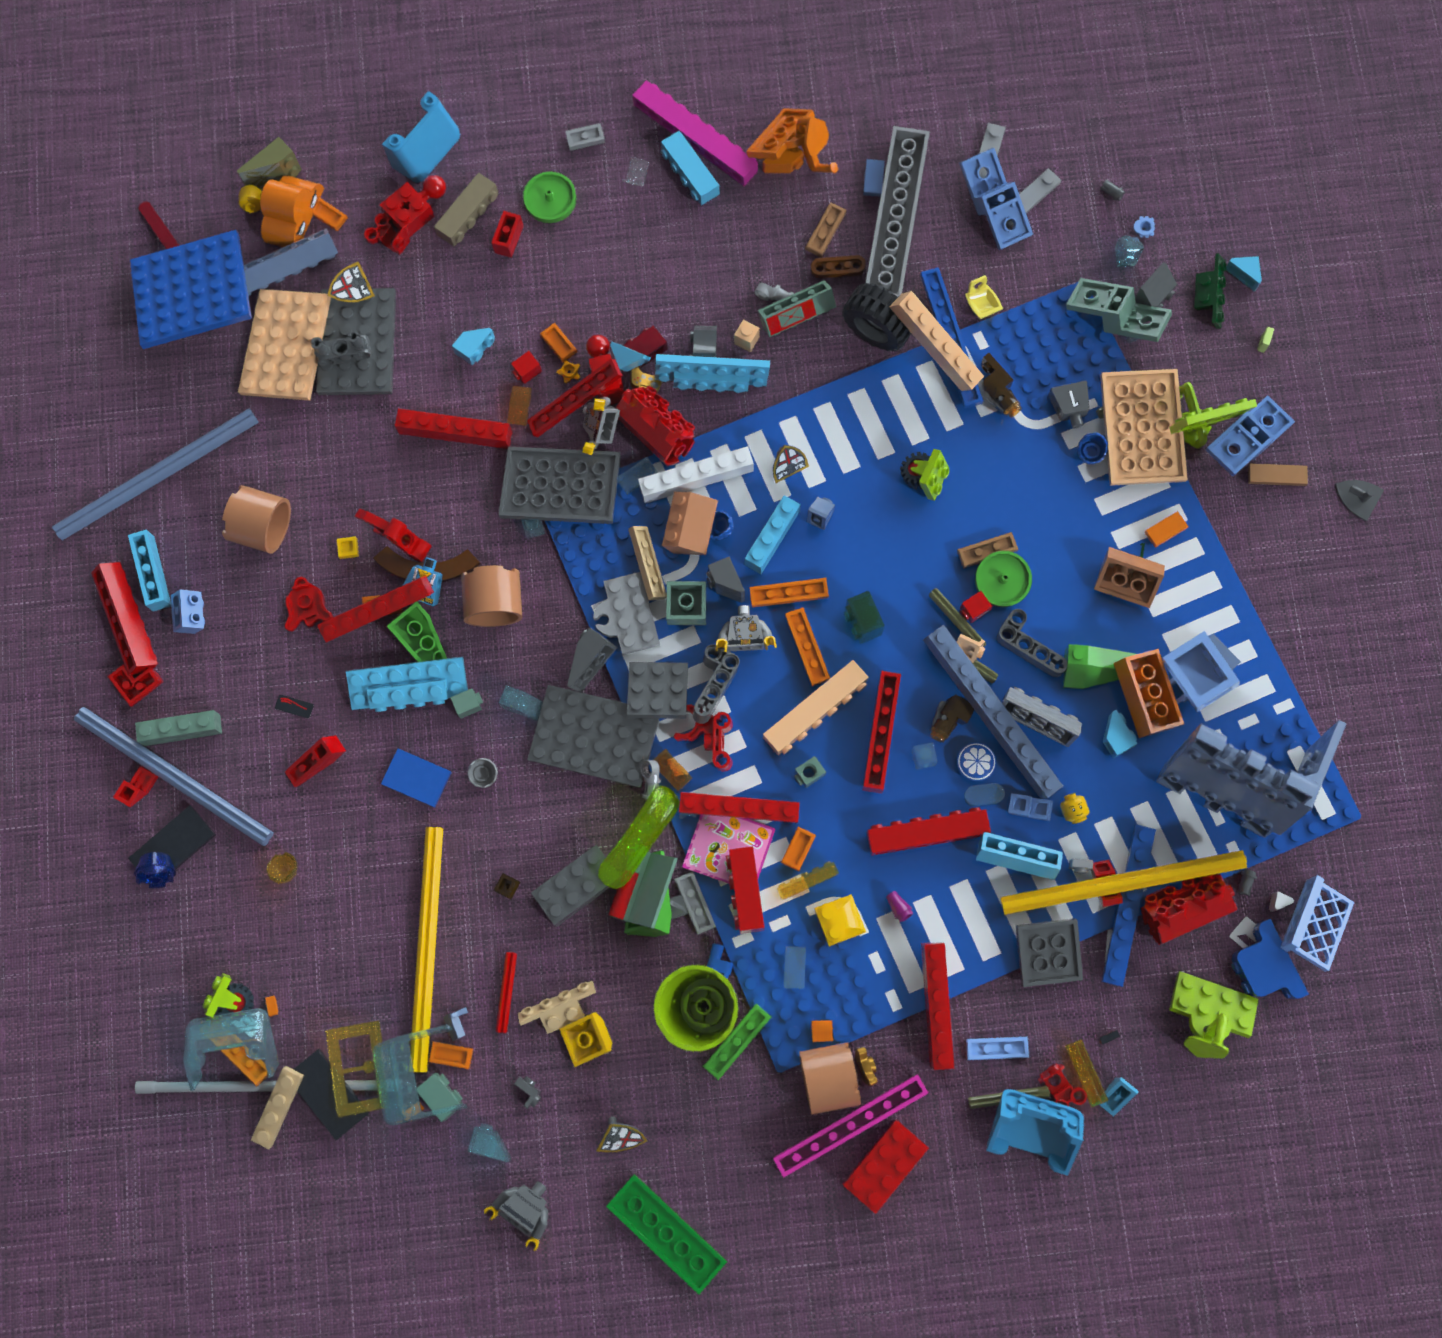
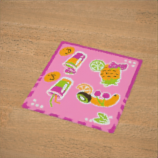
(719, 834)

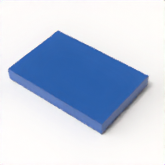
(416, 778)

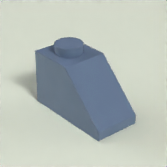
(820, 512)

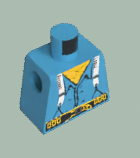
(434, 578)

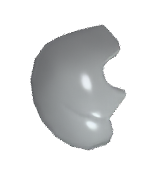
(482, 772)

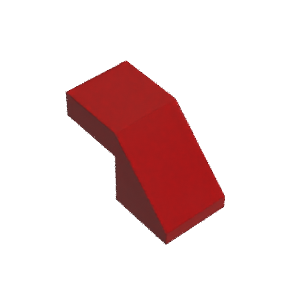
(139, 786)
(1104, 869)

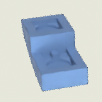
(1030, 807)

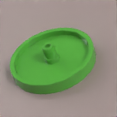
(549, 197)
(1003, 578)

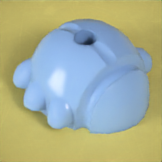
(1146, 223)

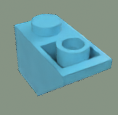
(473, 343)
(1117, 735)

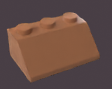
(689, 523)
(1129, 577)

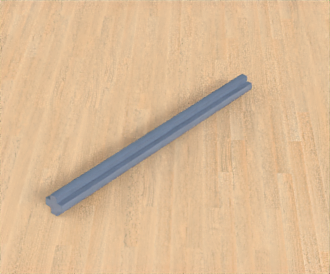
(155, 474)
(173, 776)

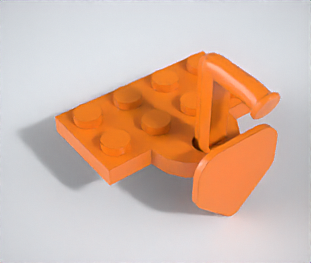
(791, 130)

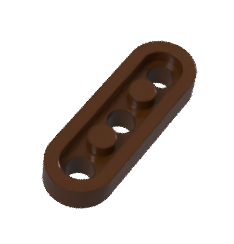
(844, 262)

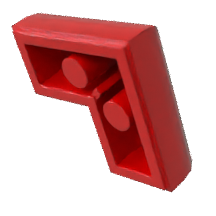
(136, 688)

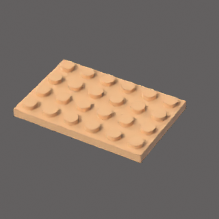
(279, 346)
(1137, 424)

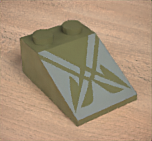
(269, 164)

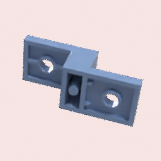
(996, 198)
(1250, 436)

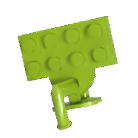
(1197, 422)
(1212, 1008)

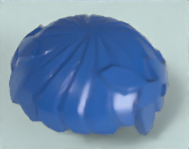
(1092, 448)
(722, 526)

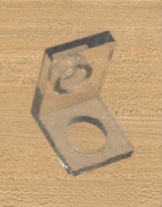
(637, 172)

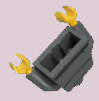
(523, 1209)

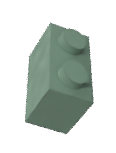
(439, 1095)

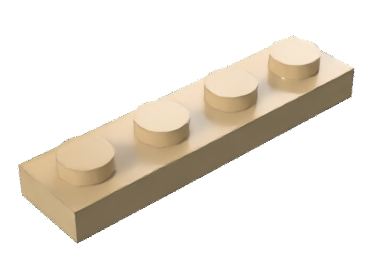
(647, 563)
(277, 1107)

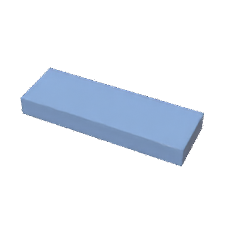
(997, 1048)

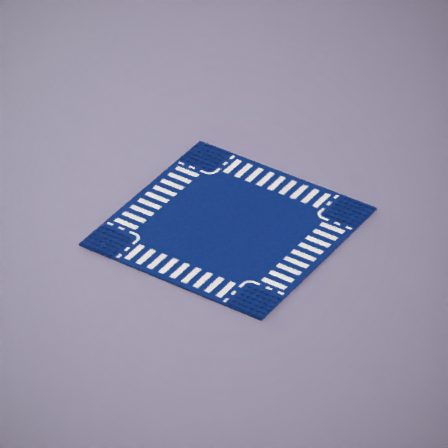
(900, 547)

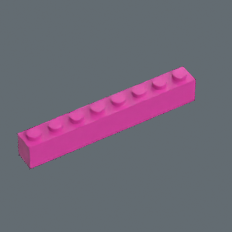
(699, 135)
(850, 1125)

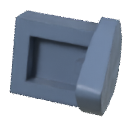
(453, 1020)

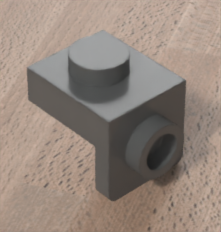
(527, 1086)

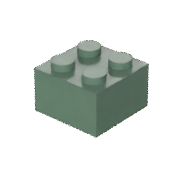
(686, 603)

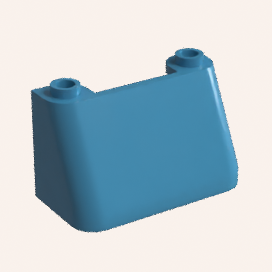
(425, 144)
(1037, 1128)

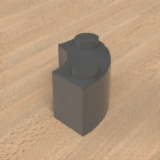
(704, 341)

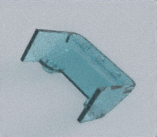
(227, 1031)

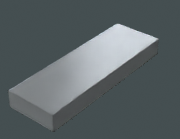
(695, 903)

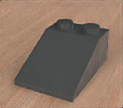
(590, 656)

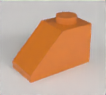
(787, 163)

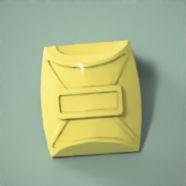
(983, 299)

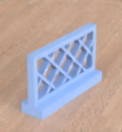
(1301, 918)

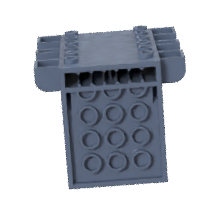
(1245, 784)

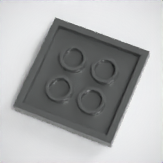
(657, 690)
(1049, 952)

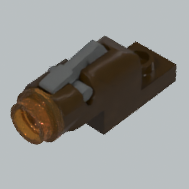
(997, 387)
(948, 715)

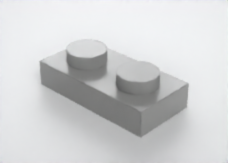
(585, 136)

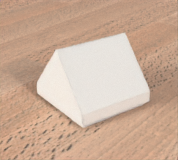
(1279, 901)

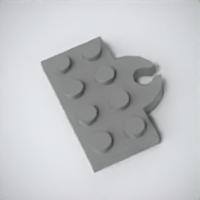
(628, 614)

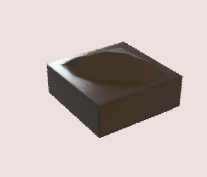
(507, 886)

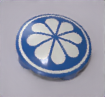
(976, 761)

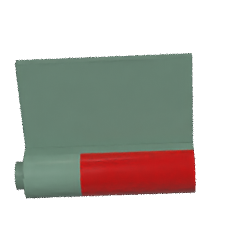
(644, 893)

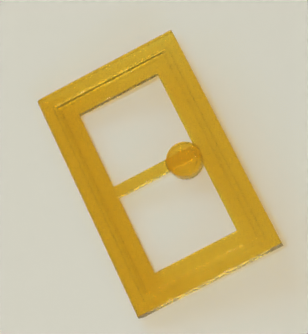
(333, 1037)

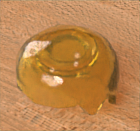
(282, 868)

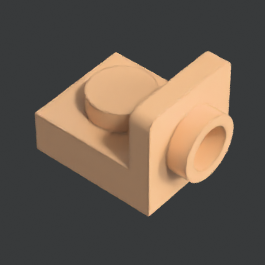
(971, 647)

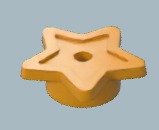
(564, 371)

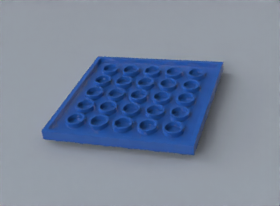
(190, 289)

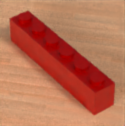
(453, 428)
(375, 608)
(124, 617)
(881, 732)
(928, 832)
(937, 1005)

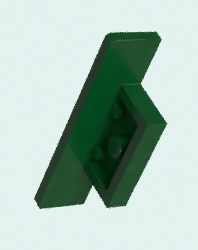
(1210, 290)

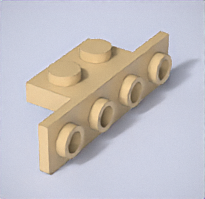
(560, 1009)

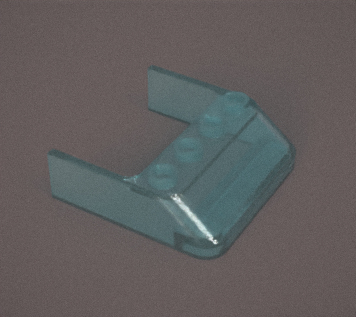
(397, 1079)

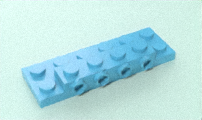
(711, 372)
(406, 684)

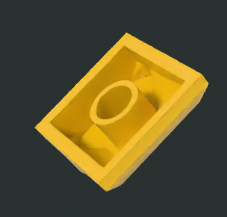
(840, 920)
(586, 1039)

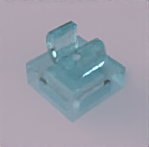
(533, 528)

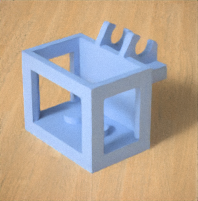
(1200, 672)

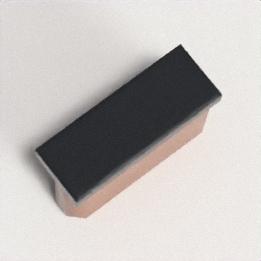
(1109, 1037)

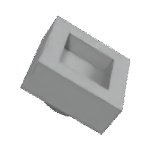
(1080, 865)

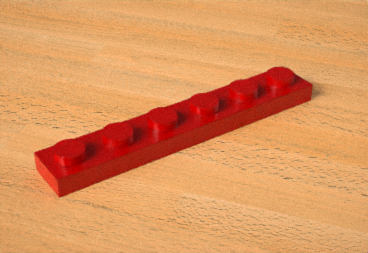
(574, 398)
(739, 807)

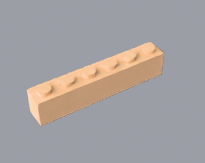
(936, 341)
(815, 708)

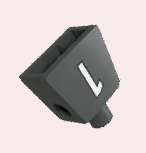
(1071, 402)

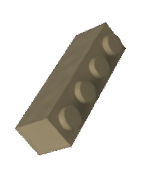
(466, 209)

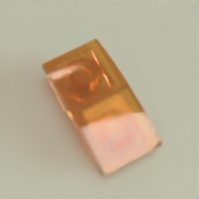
(519, 405)
(672, 770)

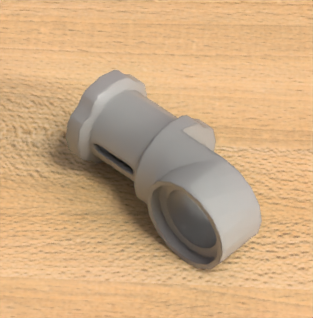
(767, 292)
(651, 780)

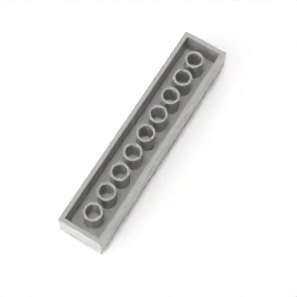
(897, 208)

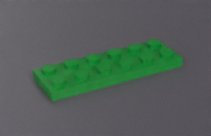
(666, 1234)

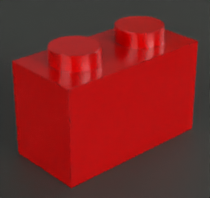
(507, 234)

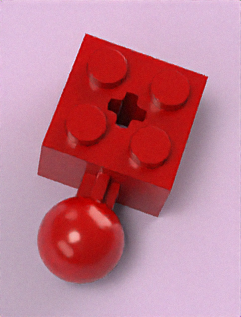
(411, 208)
(598, 348)

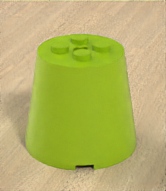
(680, 1010)

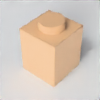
(746, 335)

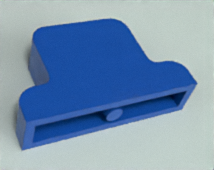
(1266, 966)

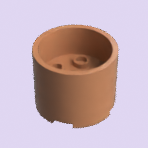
(256, 519)
(491, 596)
(830, 1078)

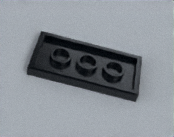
(178, 838)
(319, 1094)

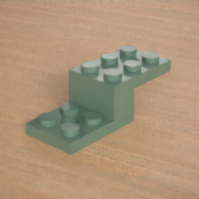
(1119, 310)

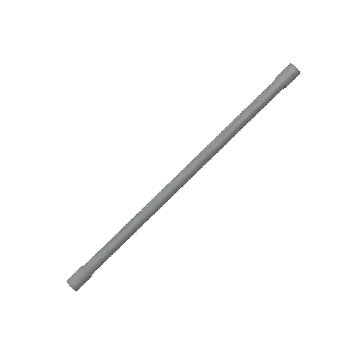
(152, 1087)

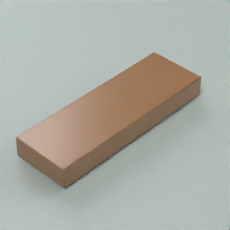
(825, 229)
(1277, 474)
(975, 553)

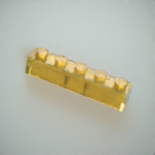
(807, 880)
(1086, 1073)

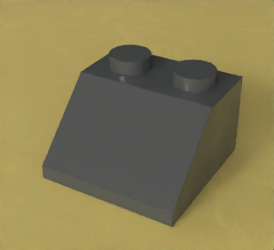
(1157, 288)
(724, 580)

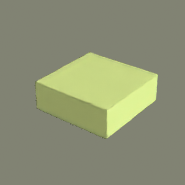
(1265, 339)

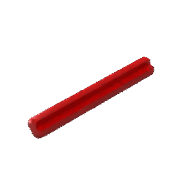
(506, 992)

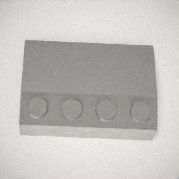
(1042, 718)

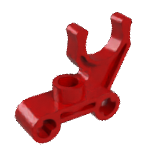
(398, 535)
(713, 737)

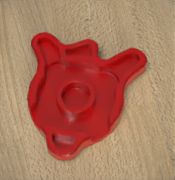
(305, 604)

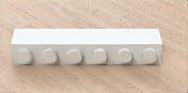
(696, 474)

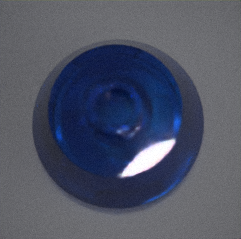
(155, 870)

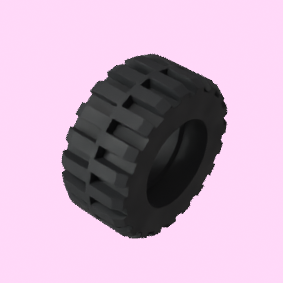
(872, 319)

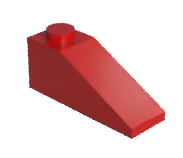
(315, 759)

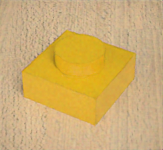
(347, 547)

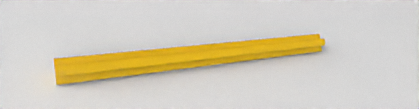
(1124, 882)
(426, 946)

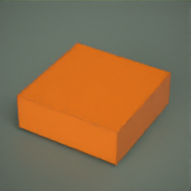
(822, 1031)

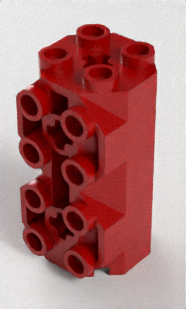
(650, 421)
(1180, 911)

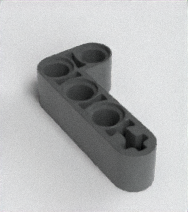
(1033, 646)
(714, 687)

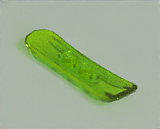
(639, 837)

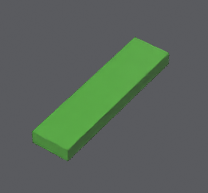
(737, 1041)

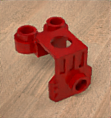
(385, 234)
(1064, 1091)

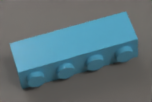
(690, 168)
(772, 534)
(149, 570)
(1019, 856)

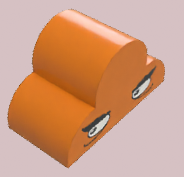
(288, 209)

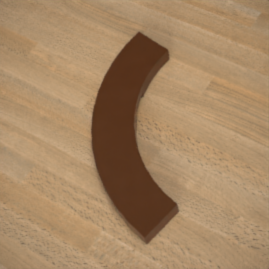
(449, 569)

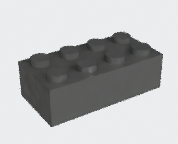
(572, 887)

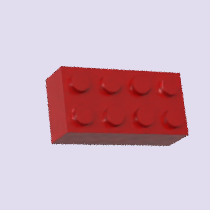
(746, 888)
(885, 1166)

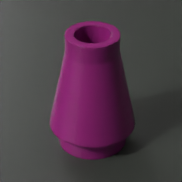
(900, 908)

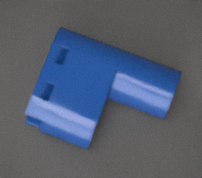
(716, 963)

